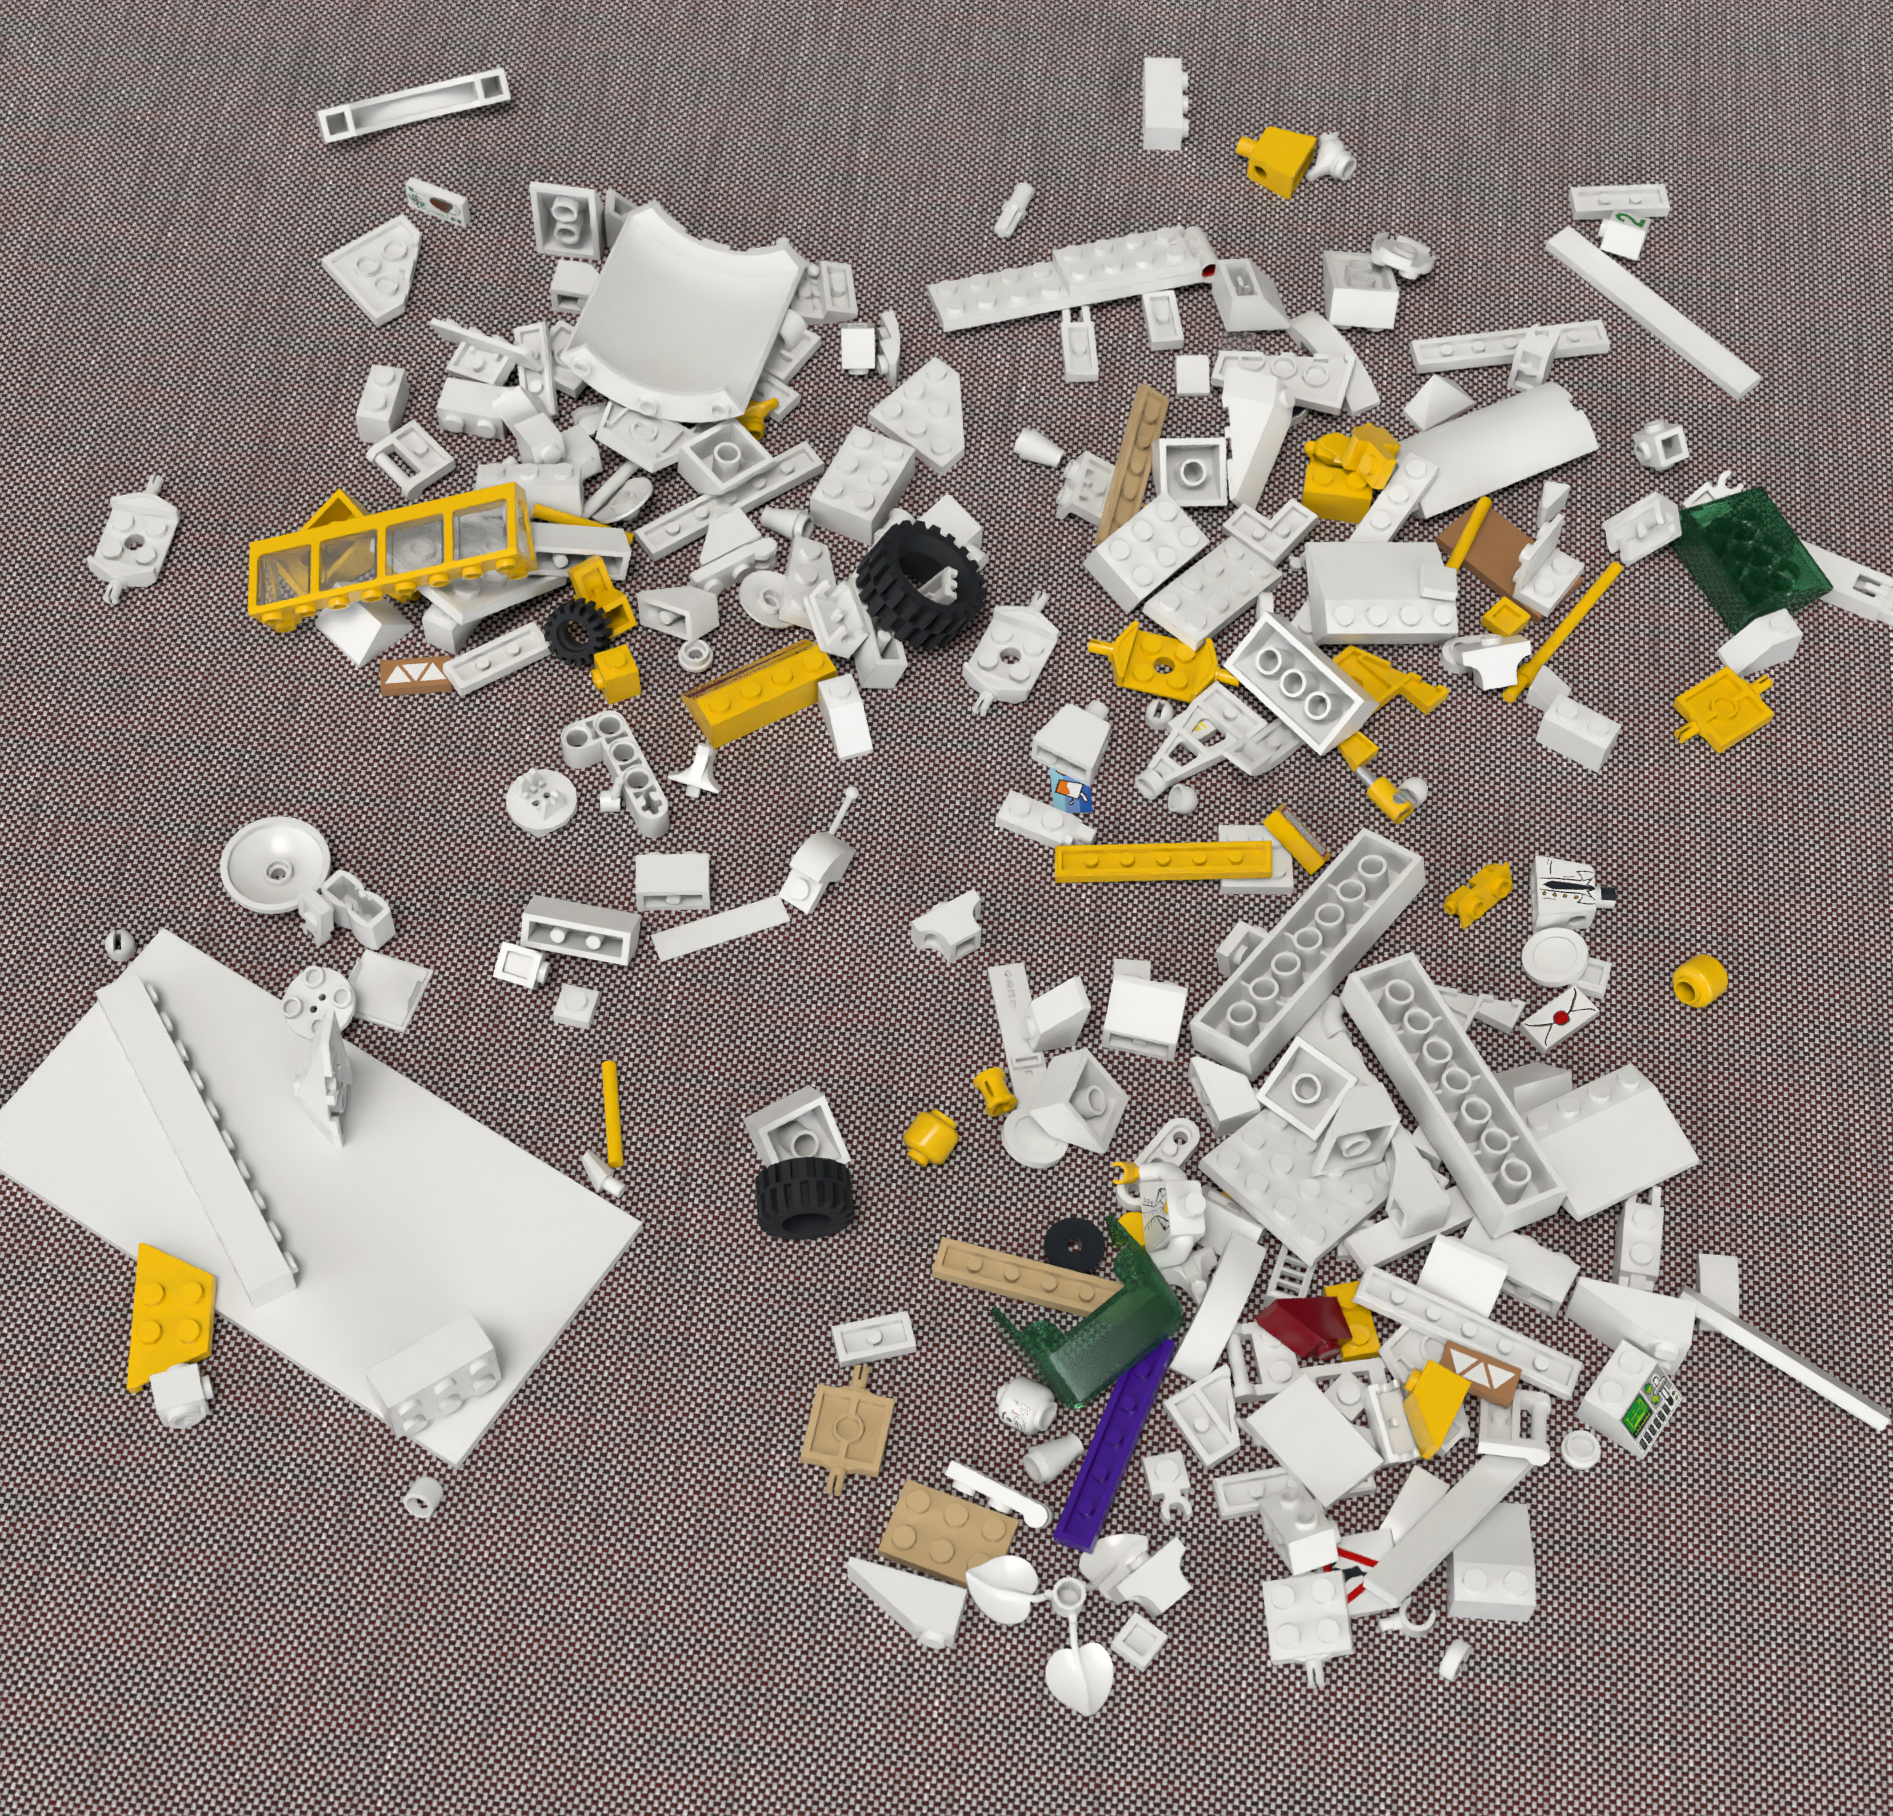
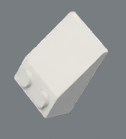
(568, 220)
(1358, 291)
(1645, 1319)
(1494, 1568)

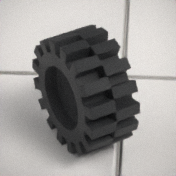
(563, 641)

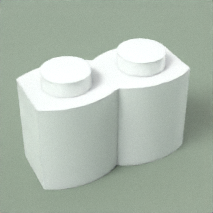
(359, 910)

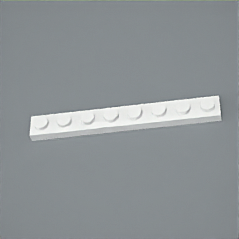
(1385, 515)

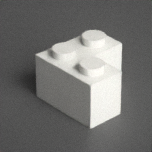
(544, 444)

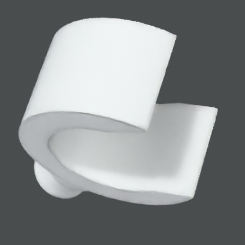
(1399, 1621)

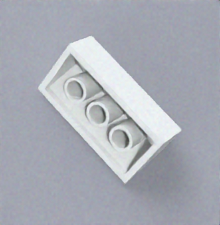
(1300, 683)

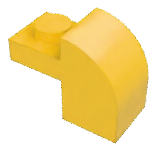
(1371, 454)
(593, 583)

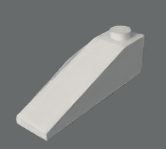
(1259, 421)
(326, 1081)

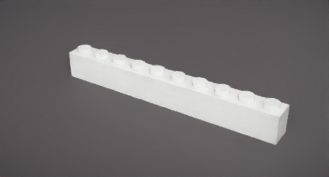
(197, 1141)

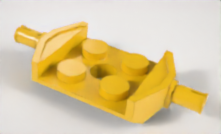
(1139, 652)

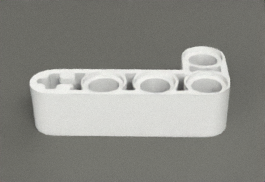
(636, 772)

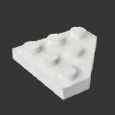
(378, 268)
(926, 415)

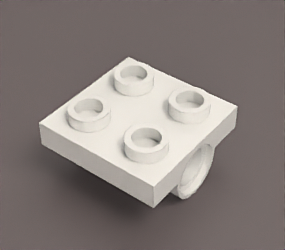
(791, 348)

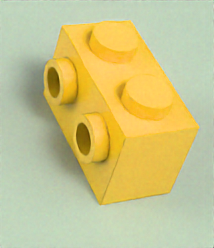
(1336, 493)

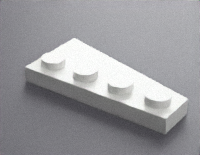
(1315, 381)

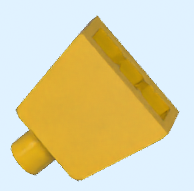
(1278, 159)

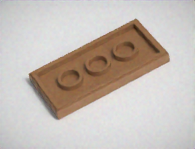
(1494, 554)

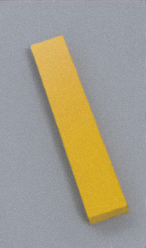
(1163, 861)

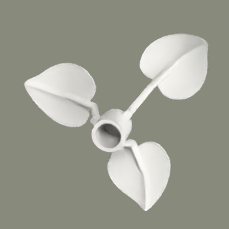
(1007, 1586)

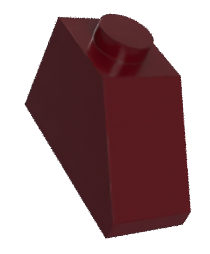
(1307, 1325)

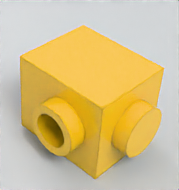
(616, 674)

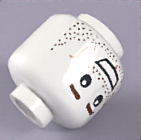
(1026, 1405)

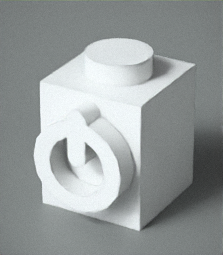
(181, 1395)

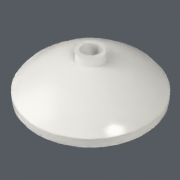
(269, 850)

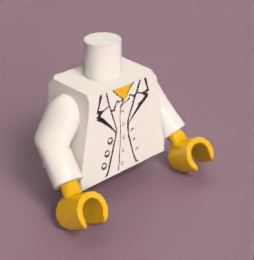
(1170, 1210)

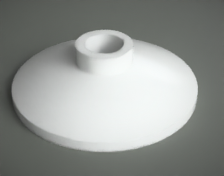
(625, 501)
(761, 597)

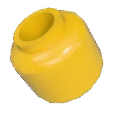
(1700, 981)
(930, 1138)

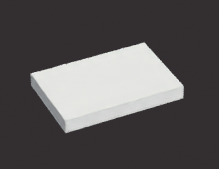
(1314, 1442)

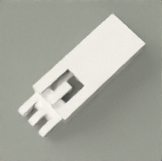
(1848, 575)

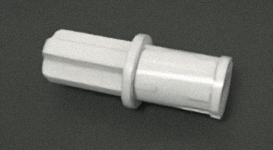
(1014, 210)

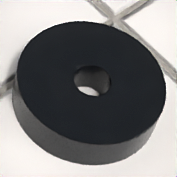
(1074, 1232)

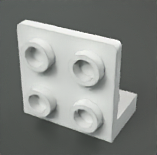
(1545, 571)

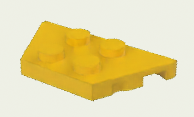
(169, 1315)

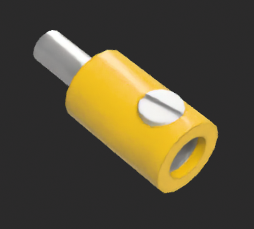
(1386, 796)

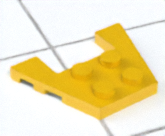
(1383, 685)

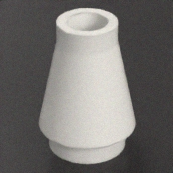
(1037, 448)
(788, 522)
(1051, 1458)

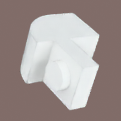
(814, 865)

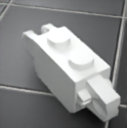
(1639, 1242)

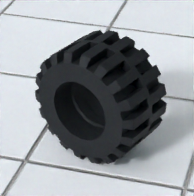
(804, 1198)

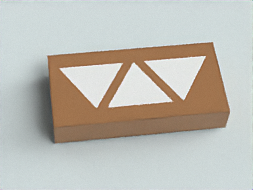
(414, 676)
(1489, 1377)

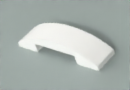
(1320, 336)
(1264, 749)
(1219, 1308)

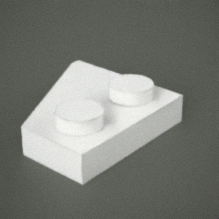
(1207, 1417)

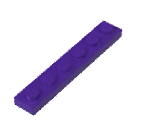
(1111, 1451)

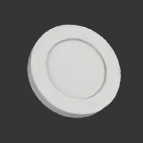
(1555, 957)
(1029, 1142)

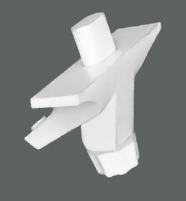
(700, 773)
(1193, 1273)

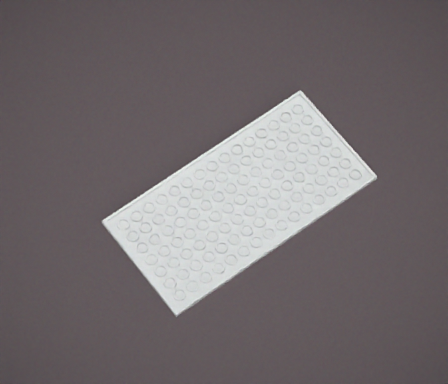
(385, 1234)

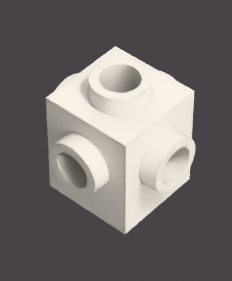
(1660, 445)

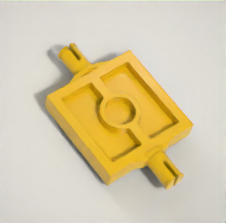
(1723, 709)

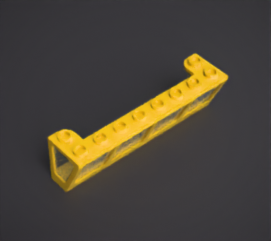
(390, 554)

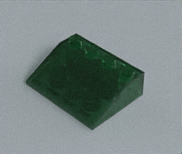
(1747, 558)

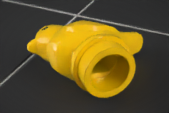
(754, 416)

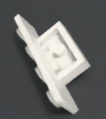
(483, 357)

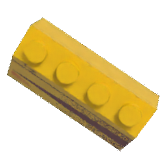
(759, 692)

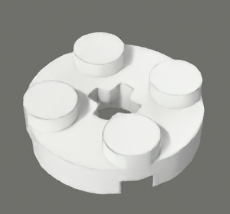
(1403, 254)

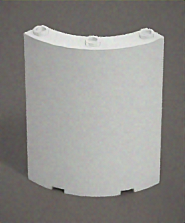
(681, 320)

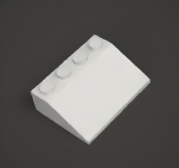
(1374, 594)
(1610, 1140)

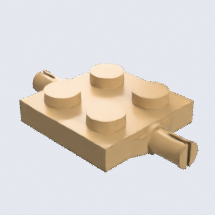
(847, 1430)

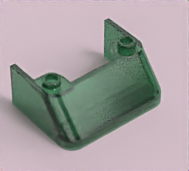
(1109, 1338)

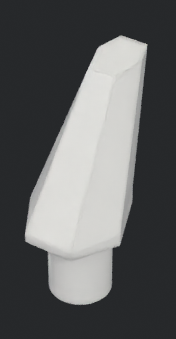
(602, 1175)

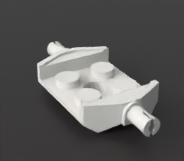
(134, 519)
(1013, 632)

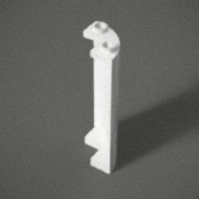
(1499, 446)

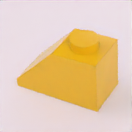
(1432, 1404)

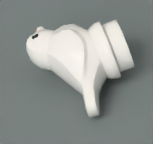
(1332, 159)

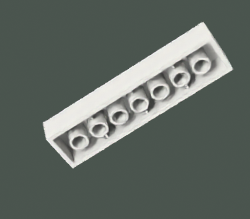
(1307, 954)
(1453, 1095)

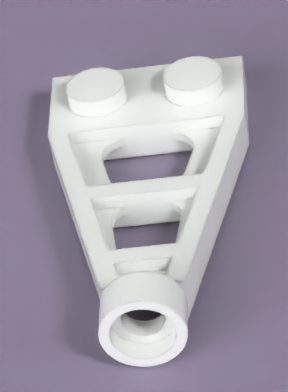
(1228, 716)

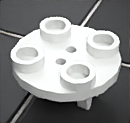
(551, 812)
(307, 993)

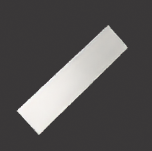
(720, 928)

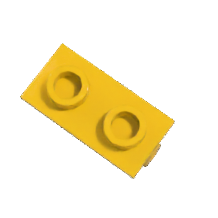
(1488, 887)

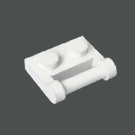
(419, 452)
(1273, 1361)
(1501, 1427)

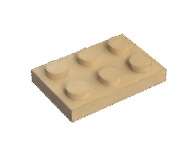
(944, 1533)

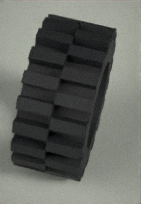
(902, 607)

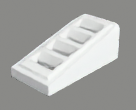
(1273, 1294)

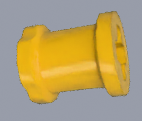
(995, 1091)

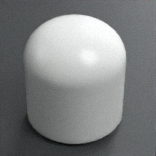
(427, 1490)

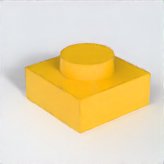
(1505, 618)

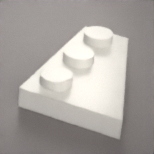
(806, 568)

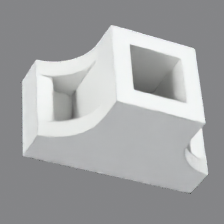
(1493, 659)
(950, 927)
(1154, 1579)

